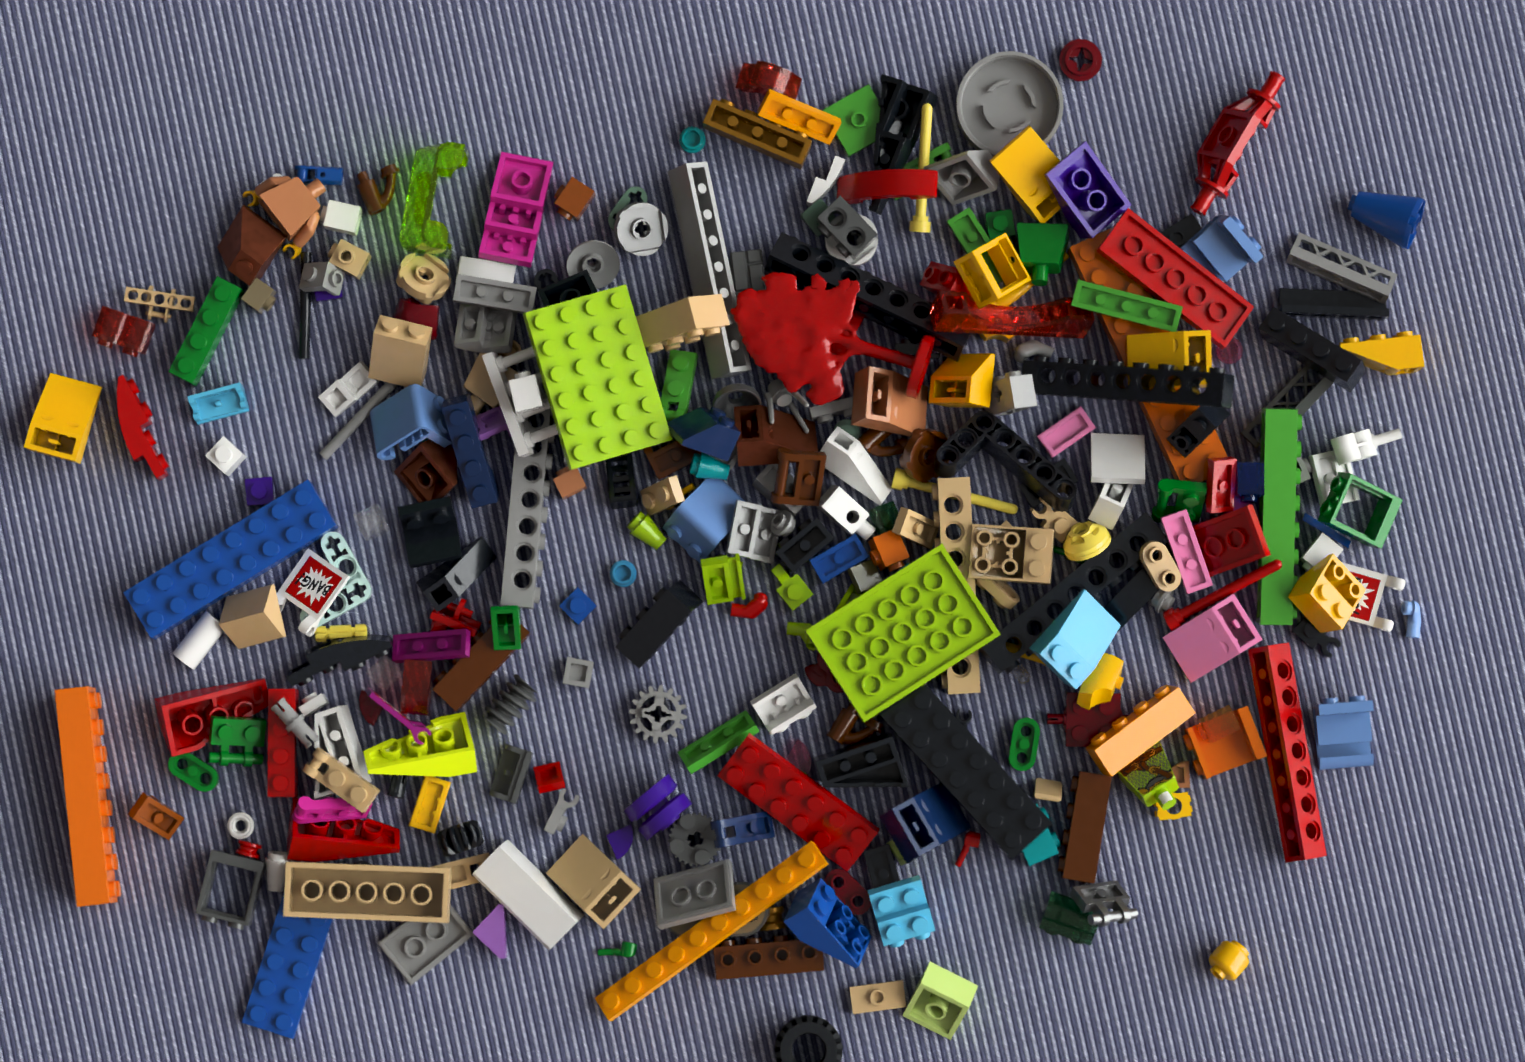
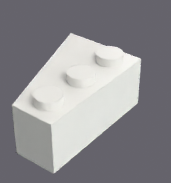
(341, 741)

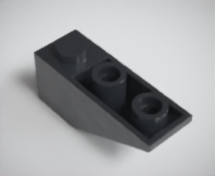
(455, 576)

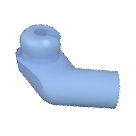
(1412, 609)

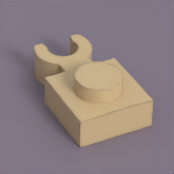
(1056, 520)

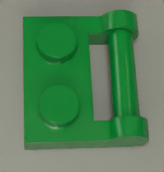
(1189, 496)

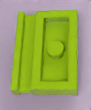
(722, 579)

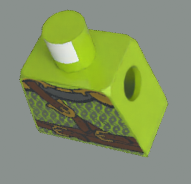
(1151, 778)

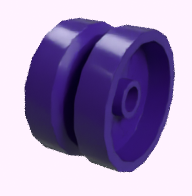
(659, 809)

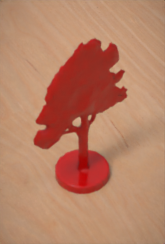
(794, 331)

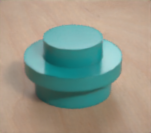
(692, 139)

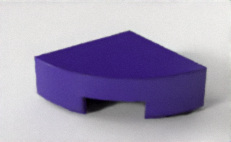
(621, 841)

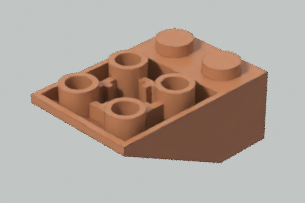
(883, 404)

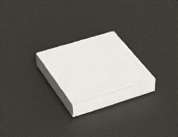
(1117, 458)

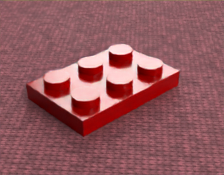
(1231, 540)

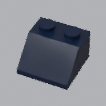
(706, 432)

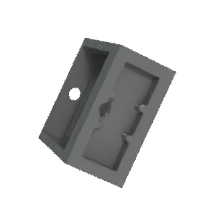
(213, 915)

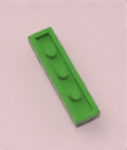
(1126, 306)

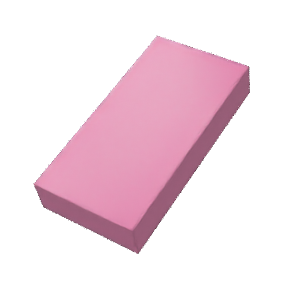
(1066, 432)

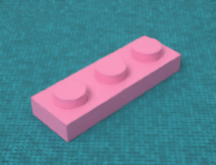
(1186, 551)

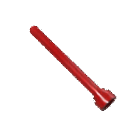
(1175, 617)

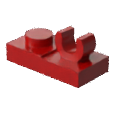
(1221, 484)

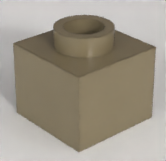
(259, 296)

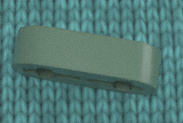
(624, 201)

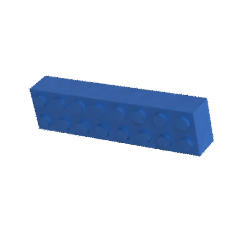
(230, 559)

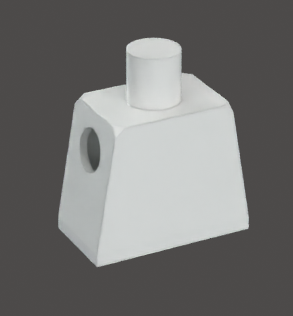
(837, 503)

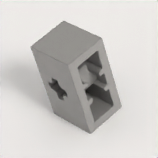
(1012, 394)

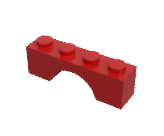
(282, 758)

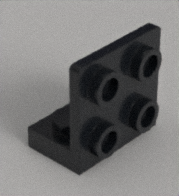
(430, 532)

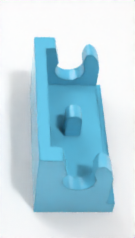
(218, 403)

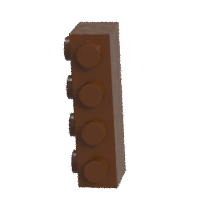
(765, 958)

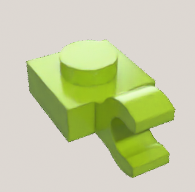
(793, 589)

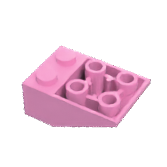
(1212, 638)

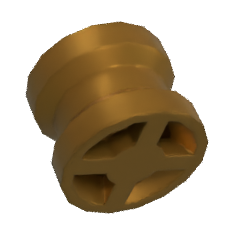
(775, 919)

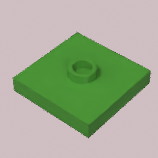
(859, 117)

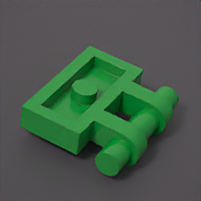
(236, 732)

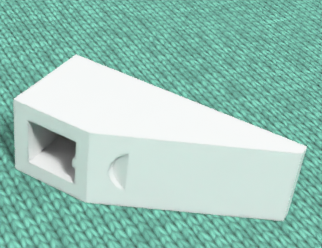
(854, 465)

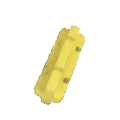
(339, 631)

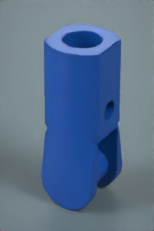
(326, 175)

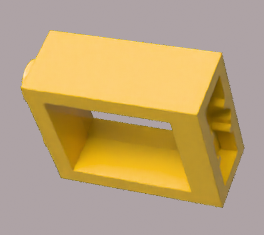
(979, 277)

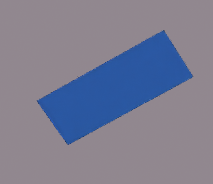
(1326, 530)

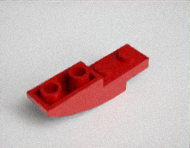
(133, 419)

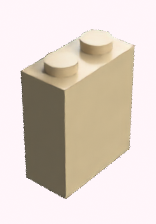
(399, 351)

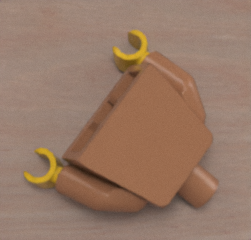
(290, 207)

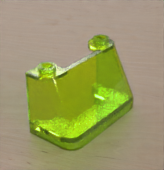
(417, 230)

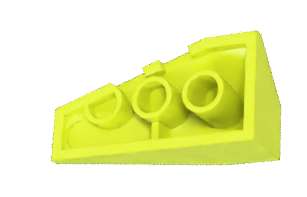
(443, 754)

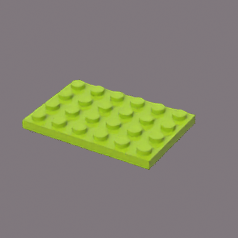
(597, 377)
(902, 632)

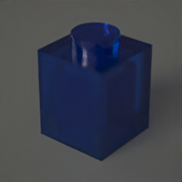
(1249, 481)

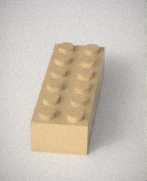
(367, 892)

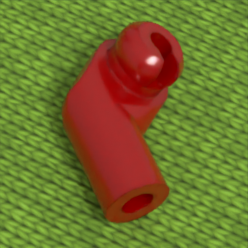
(752, 609)

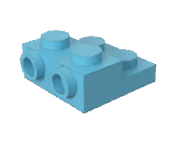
(901, 911)

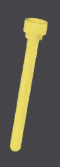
(920, 220)
(902, 480)

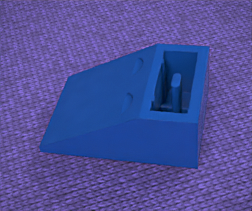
(827, 924)

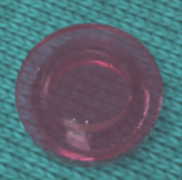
(1231, 353)

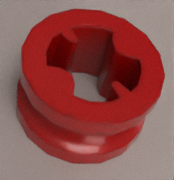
(248, 849)

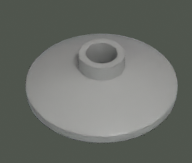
(603, 270)

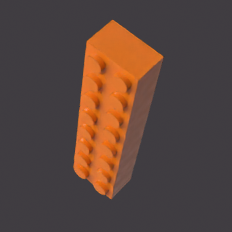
(87, 796)

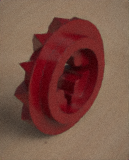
(1090, 52)

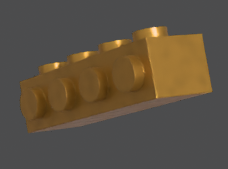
(755, 133)

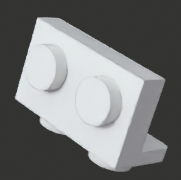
(783, 704)

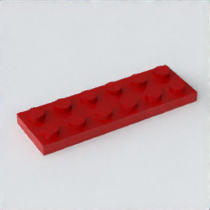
(1174, 277)
(798, 802)

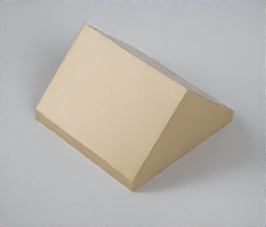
(252, 617)

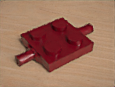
(1084, 724)

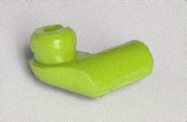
(798, 629)

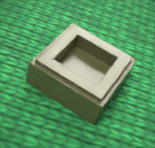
(864, 576)

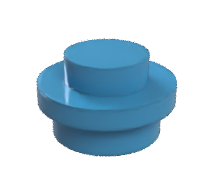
(623, 573)

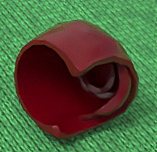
(412, 311)

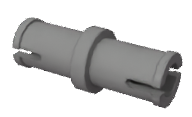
(295, 723)

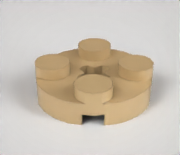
(424, 290)

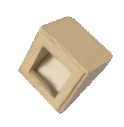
(1047, 790)

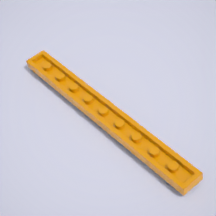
(711, 931)

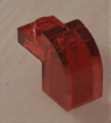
(765, 76)
(416, 688)

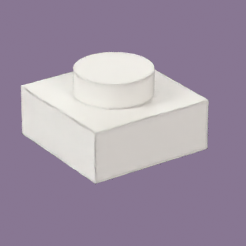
(313, 703)

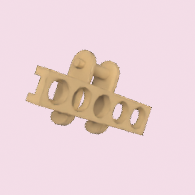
(150, 302)

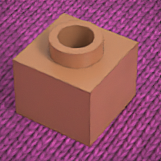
(569, 482)

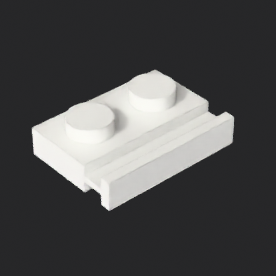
(1324, 469)

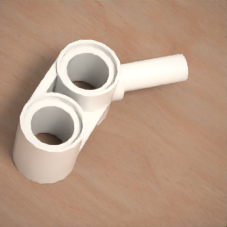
(1361, 445)

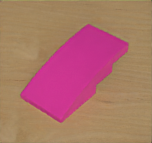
(515, 209)

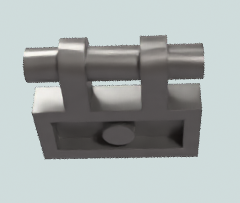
(1099, 898)

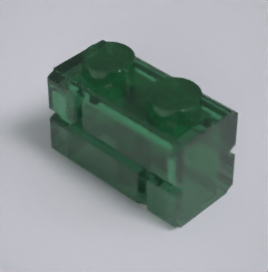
(1066, 919)

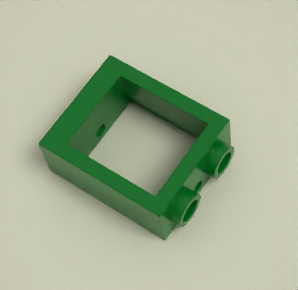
(1380, 520)

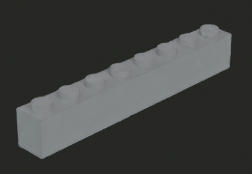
(708, 262)

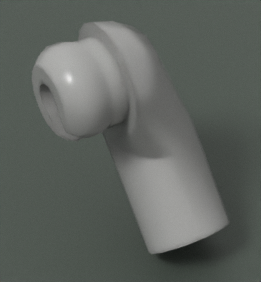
(1032, 348)

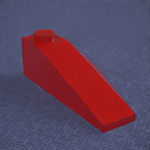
(187, 714)

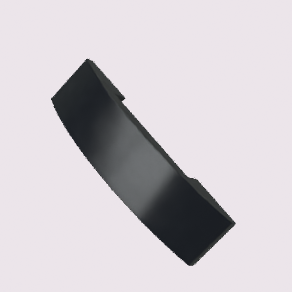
(1134, 595)

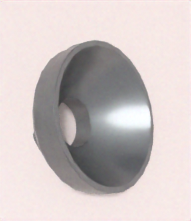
(726, 404)

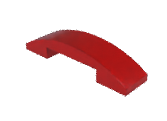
(888, 184)

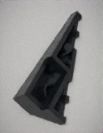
(897, 126)

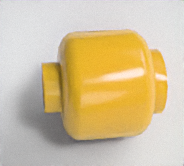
(1228, 960)

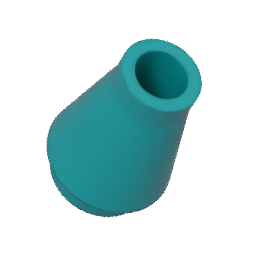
(708, 467)

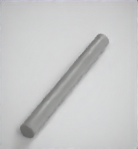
(357, 420)

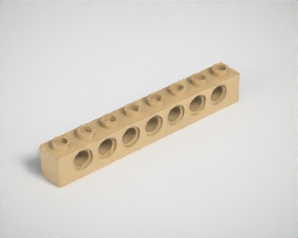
(960, 489)

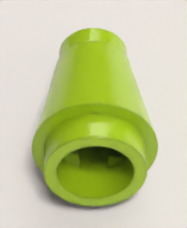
(646, 530)

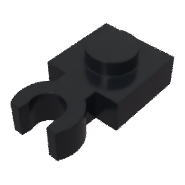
(1311, 637)

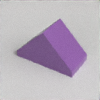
(493, 931)

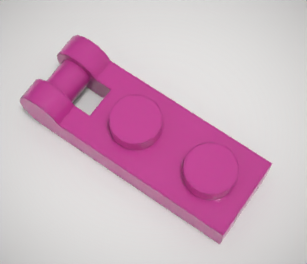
(325, 810)

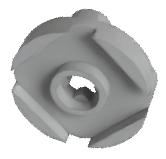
(652, 238)

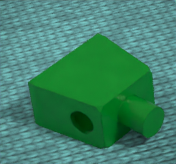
(1042, 249)

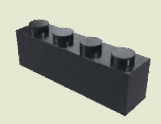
(1312, 349)

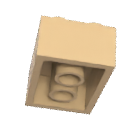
(682, 322)

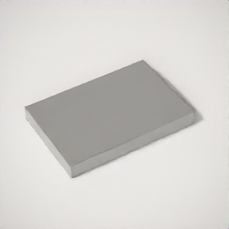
(694, 894)
(423, 945)

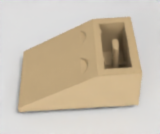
(1011, 554)
(593, 881)

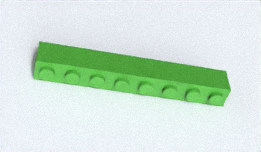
(1277, 513)

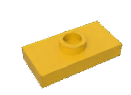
(430, 804)

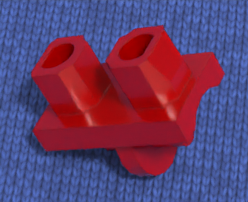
(456, 617)

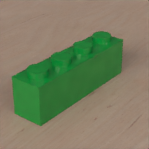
(206, 331)

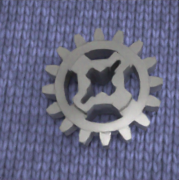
(659, 702)

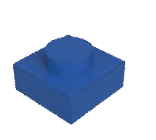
(577, 606)

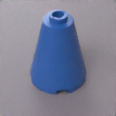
(1389, 215)

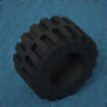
(808, 1025)

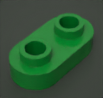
(1024, 744)
(194, 771)

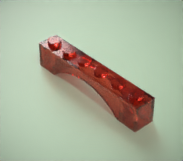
(959, 313)

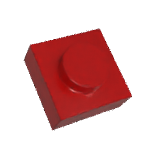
(549, 777)

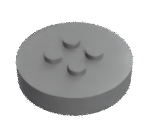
(1004, 97)

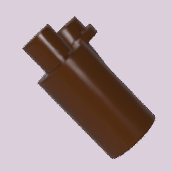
(373, 200)
(872, 439)
(844, 723)

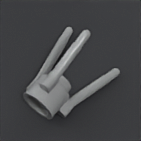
(780, 396)

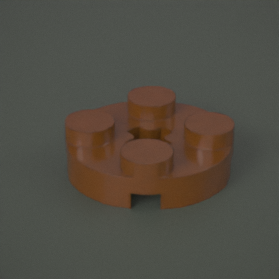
(913, 456)

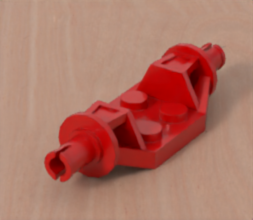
(1228, 139)

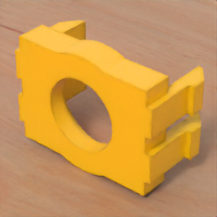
(1185, 810)

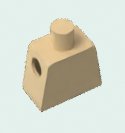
(481, 387)

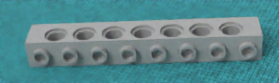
(520, 486)

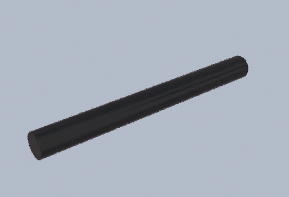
(305, 310)

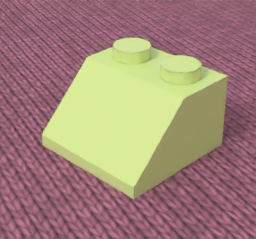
(940, 1000)

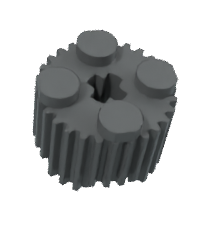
(679, 840)

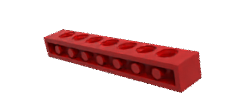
(1287, 752)

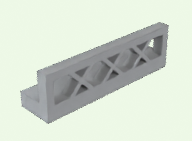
(1339, 272)

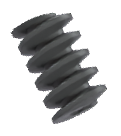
(510, 704)

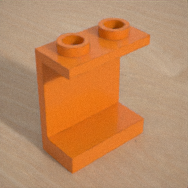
(1227, 752)

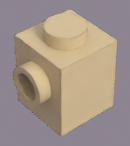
(349, 258)

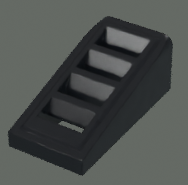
(621, 501)

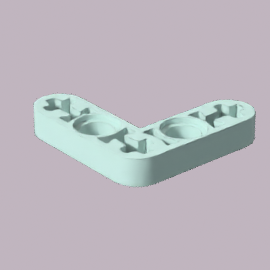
(356, 577)

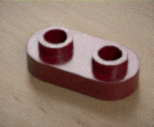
(849, 890)

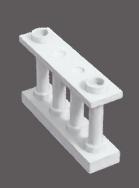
(496, 369)

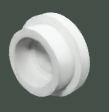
(232, 829)

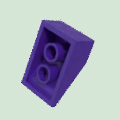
(1086, 192)

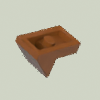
(156, 815)

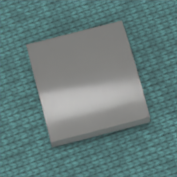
(484, 329)
(752, 533)

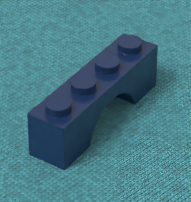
(467, 445)

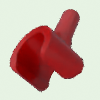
(971, 839)

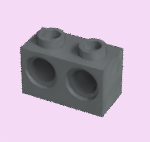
(852, 224)

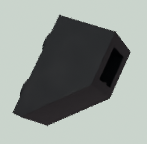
(1197, 428)

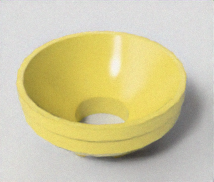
(1086, 541)

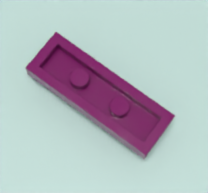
(431, 645)

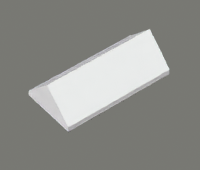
(528, 894)

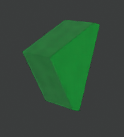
(506, 627)

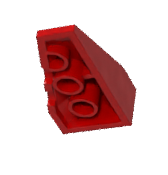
(339, 839)

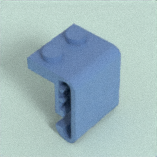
(1223, 247)
(408, 420)
(703, 518)
(1343, 733)

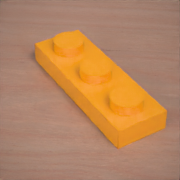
(799, 116)

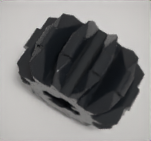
(460, 838)

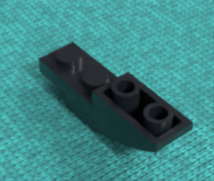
(348, 651)

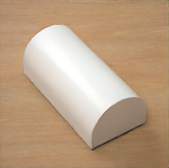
(199, 640)

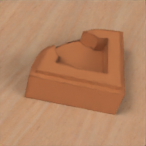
(1181, 773)

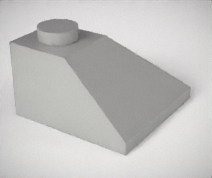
(965, 175)

